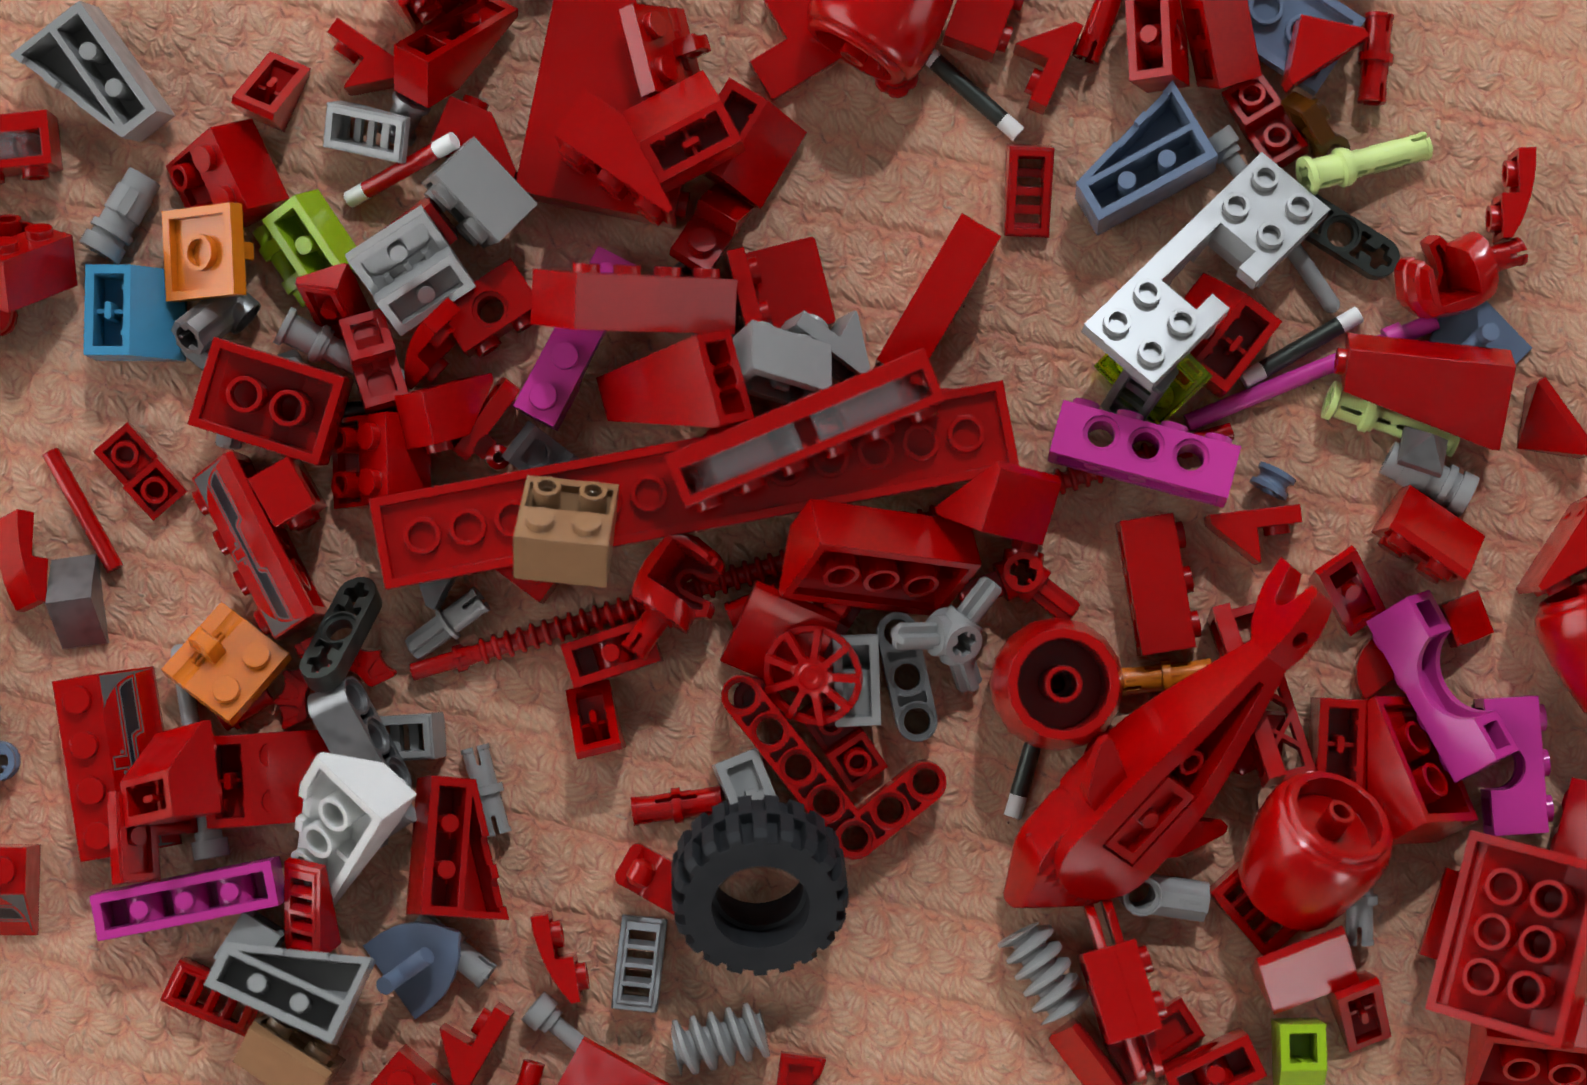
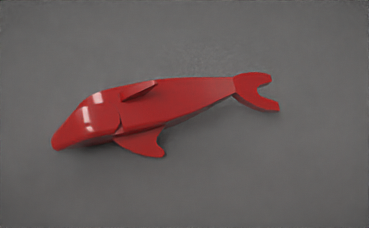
(1160, 768)

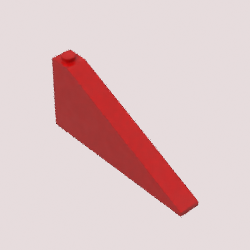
(581, 52)

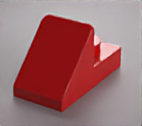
(1051, 52)
(376, 65)
(711, 228)
(1241, 527)
(1349, 589)
(468, 1055)

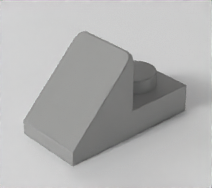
(845, 336)
(868, 707)

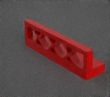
(1265, 738)

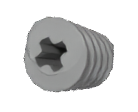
(1044, 971)
(719, 1039)

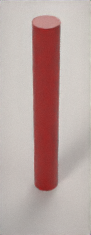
(82, 510)

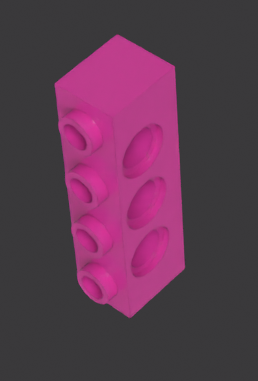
(1162, 472)
(188, 898)

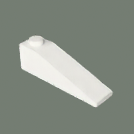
(347, 815)

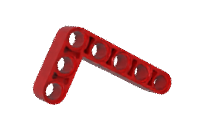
(820, 779)

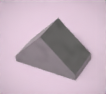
(77, 601)

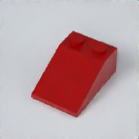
(270, 401)
(1408, 776)

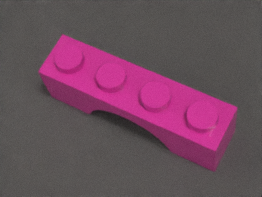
(562, 364)
(1412, 642)

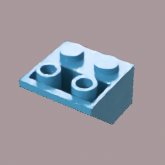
(129, 314)

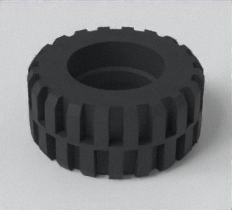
(770, 932)

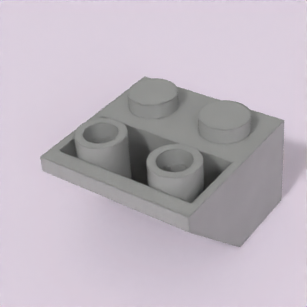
(478, 194)
(782, 363)

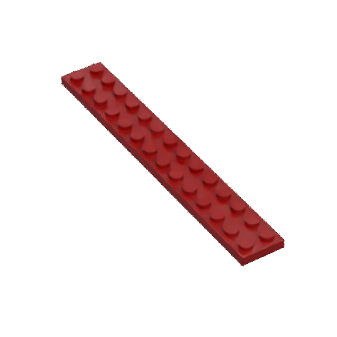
(473, 522)

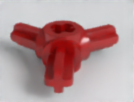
(1039, 589)

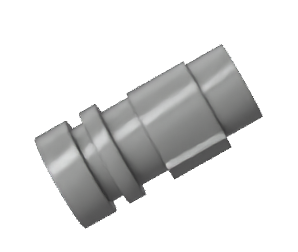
(120, 216)
(1450, 489)

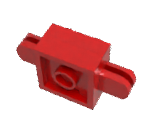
(1122, 992)

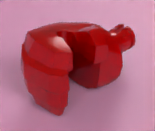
(1458, 274)
(662, 592)

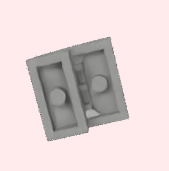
(410, 269)

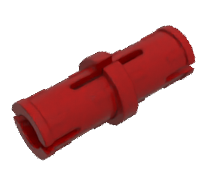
(1375, 58)
(675, 805)

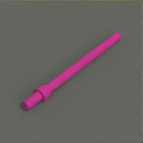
(1295, 378)

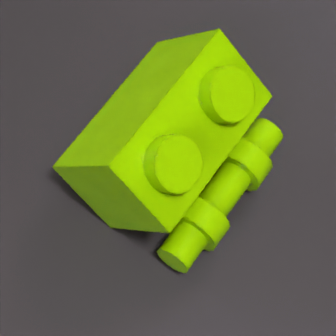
(303, 239)

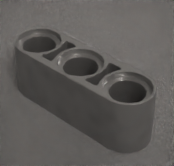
(901, 699)
(354, 727)

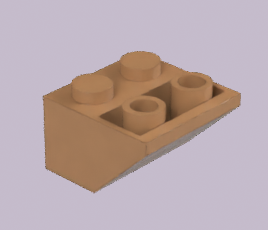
(565, 531)
(287, 1055)

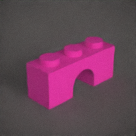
(1521, 802)

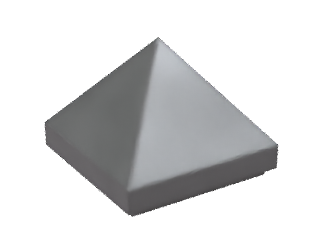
(1422, 451)

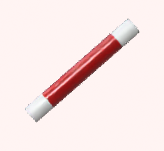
(400, 171)

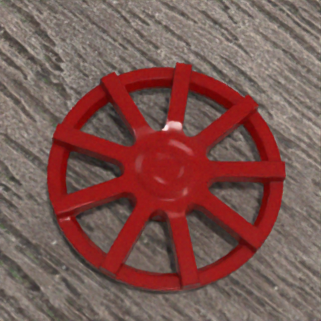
(812, 675)

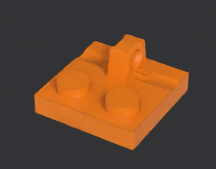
(205, 252)
(226, 664)

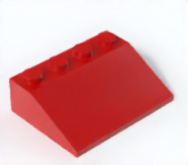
(1515, 942)

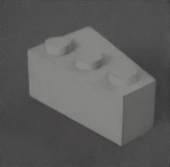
(97, 71)
(293, 986)

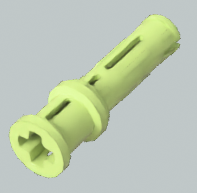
(1345, 166)
(1372, 416)

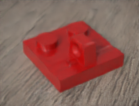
(661, 46)

